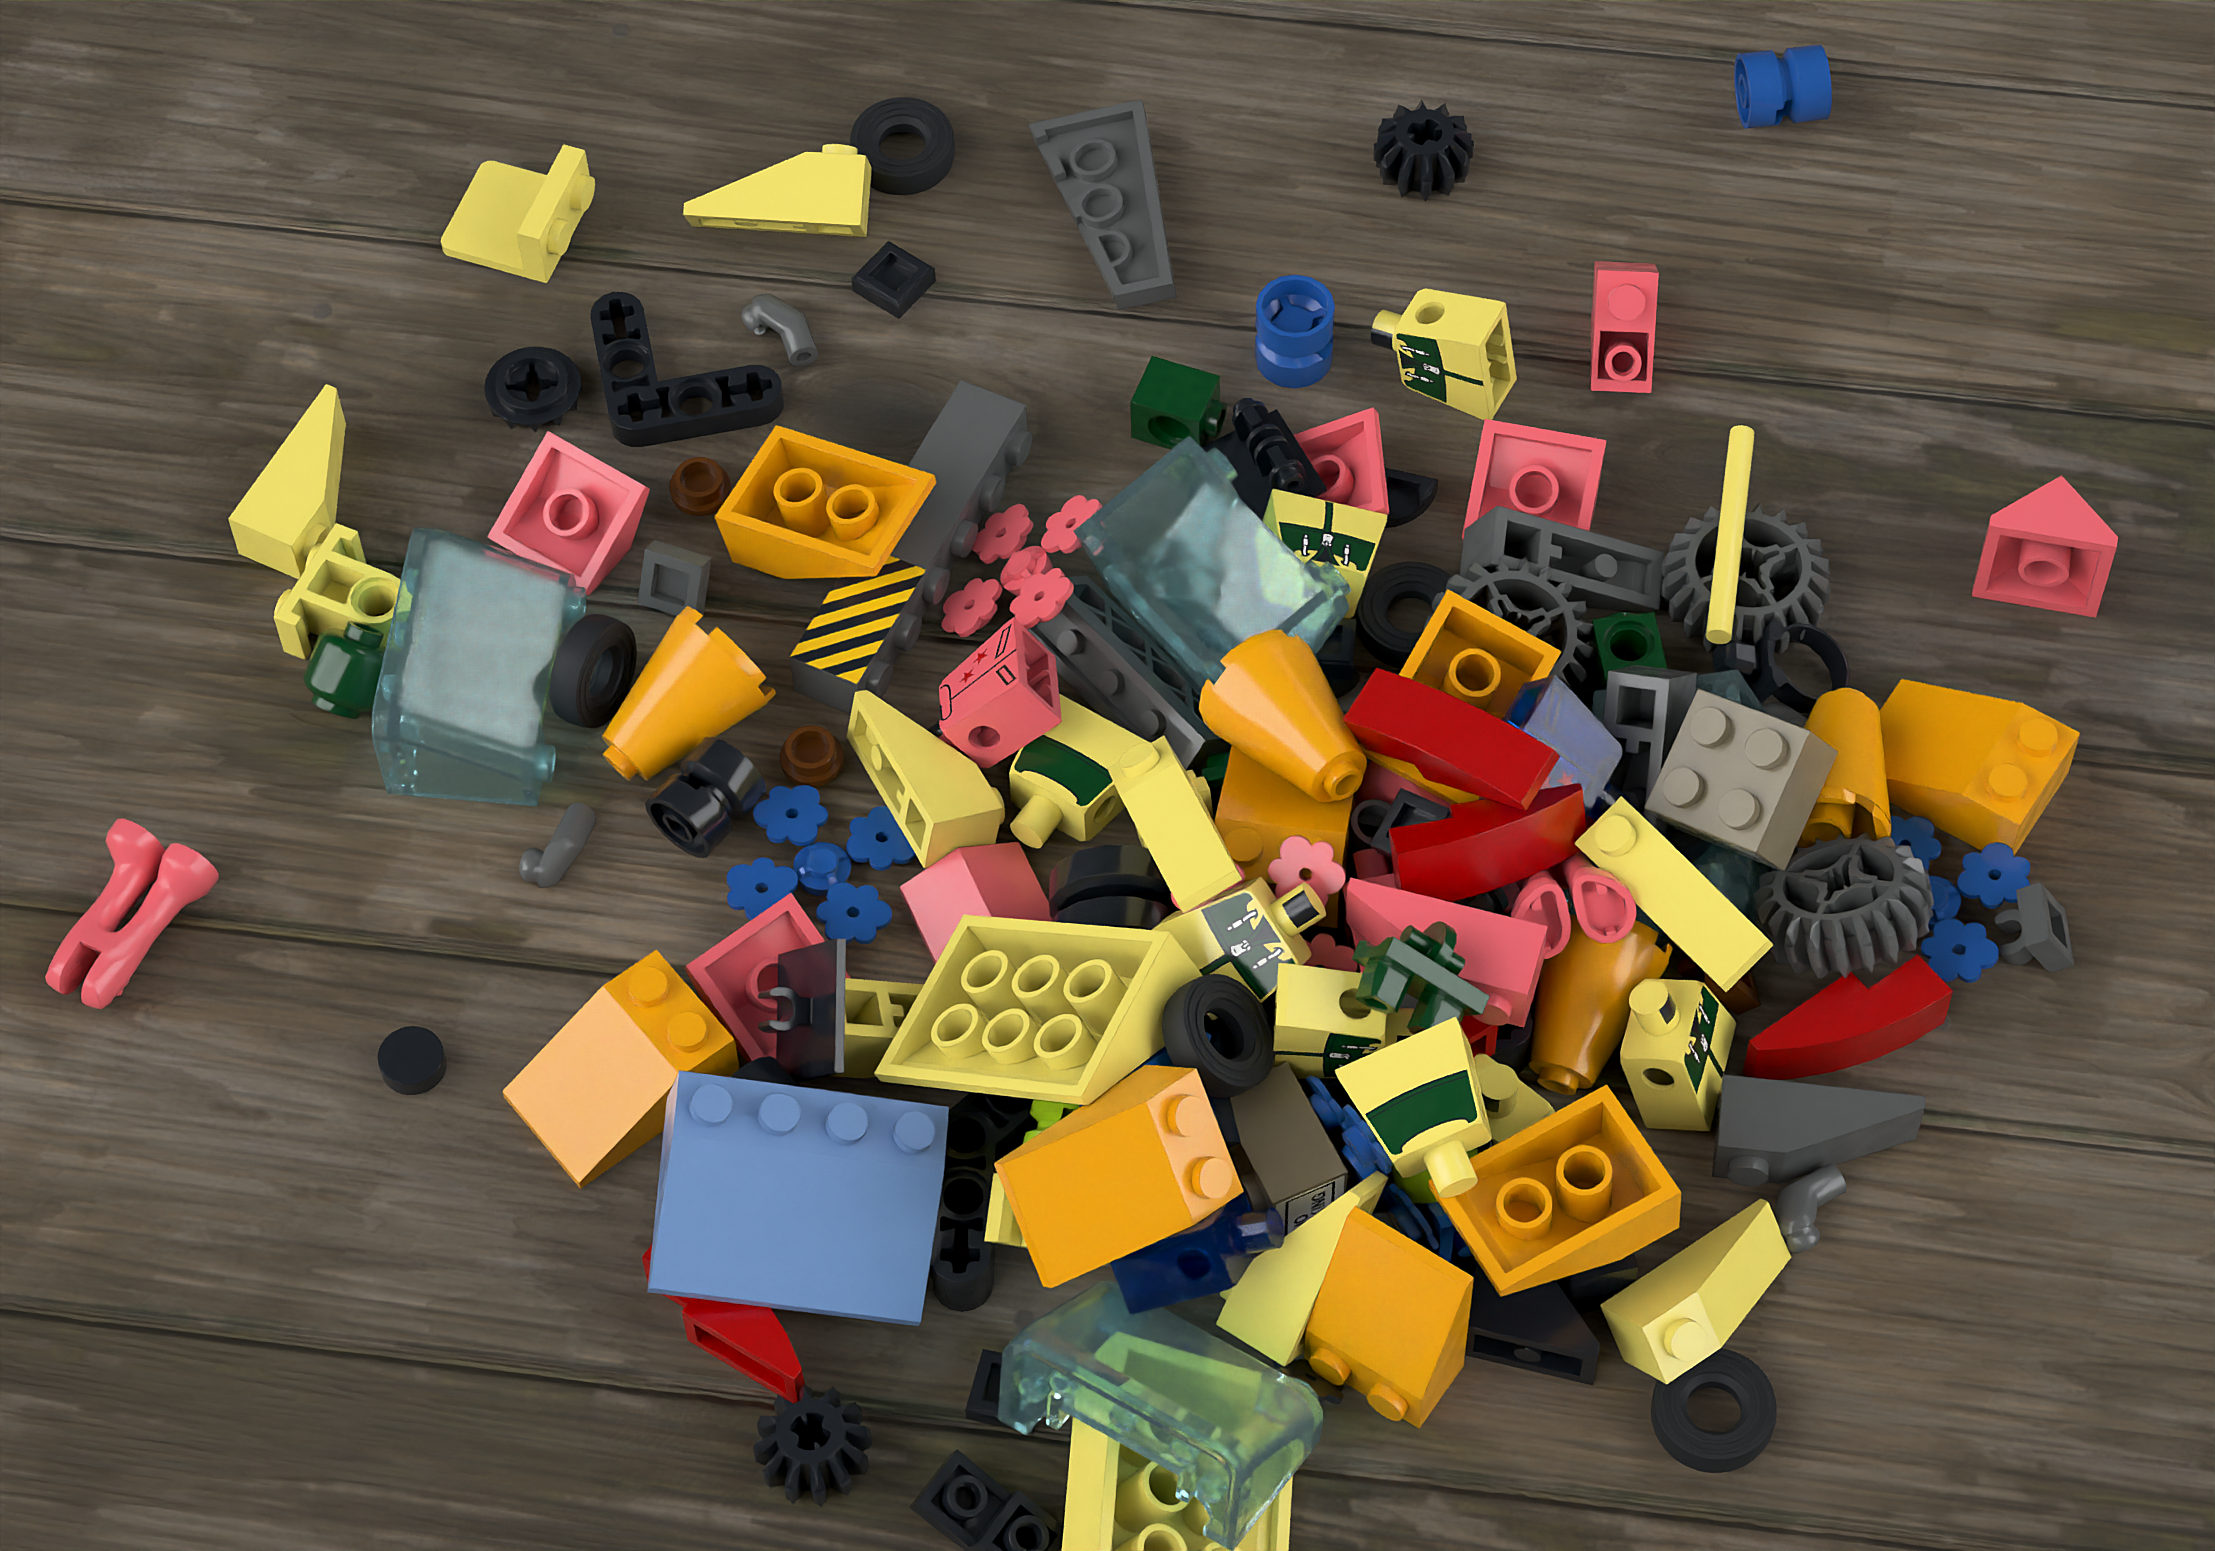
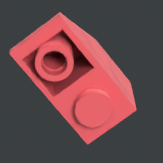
(1623, 326)

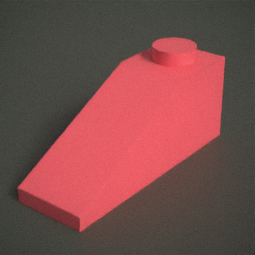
(1498, 950)

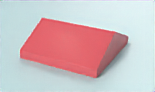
(1349, 460)
(1536, 474)
(571, 513)
(973, 881)
(746, 964)

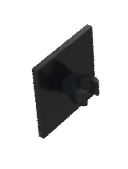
(810, 1010)

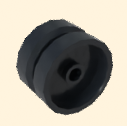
(1110, 888)

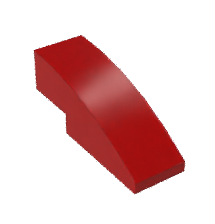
(1449, 740)
(1487, 844)
(1851, 1024)
(743, 1338)

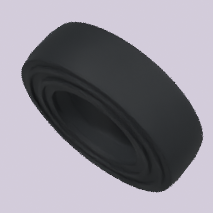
(905, 116)
(1380, 592)
(590, 642)
(1243, 1017)
(1721, 1450)

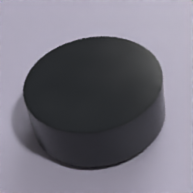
(412, 1060)

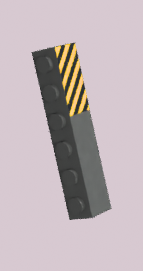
(876, 617)

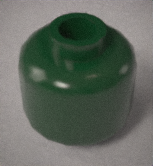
(346, 669)

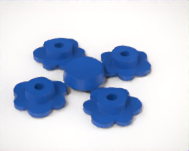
(821, 866)
(1986, 876)
(1363, 1157)

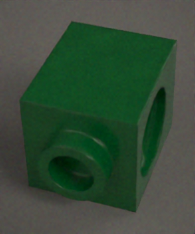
(1176, 404)
(1624, 636)

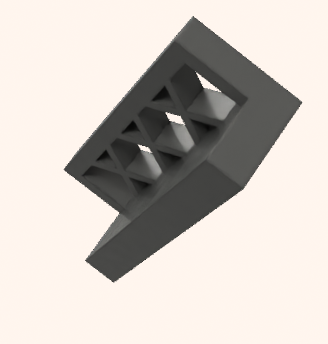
(1127, 674)

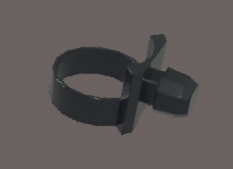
(1762, 675)

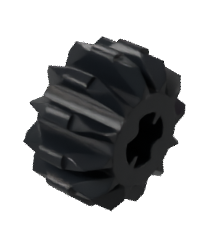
(1423, 150)
(817, 1468)

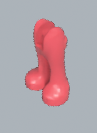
(138, 861)
(1598, 897)

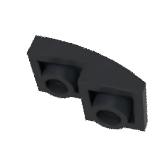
(983, 1514)

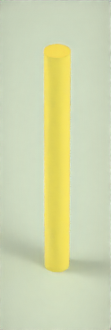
(1730, 535)

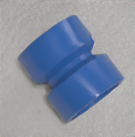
(1782, 86)
(1294, 331)

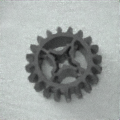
(1769, 559)
(1547, 613)
(1844, 905)

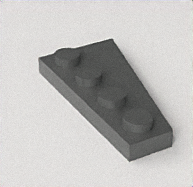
(1112, 192)

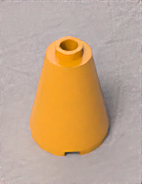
(685, 693)
(1284, 715)
(1856, 787)
(1586, 1005)

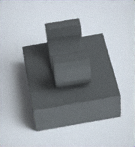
(673, 578)
(2043, 930)

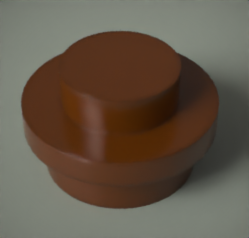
(699, 486)
(811, 756)

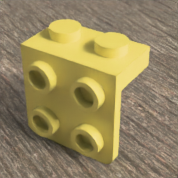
(520, 216)

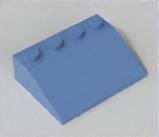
(797, 1198)

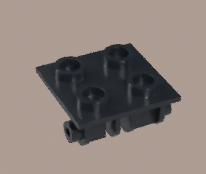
(1265, 457)

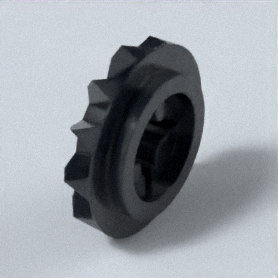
(510, 381)

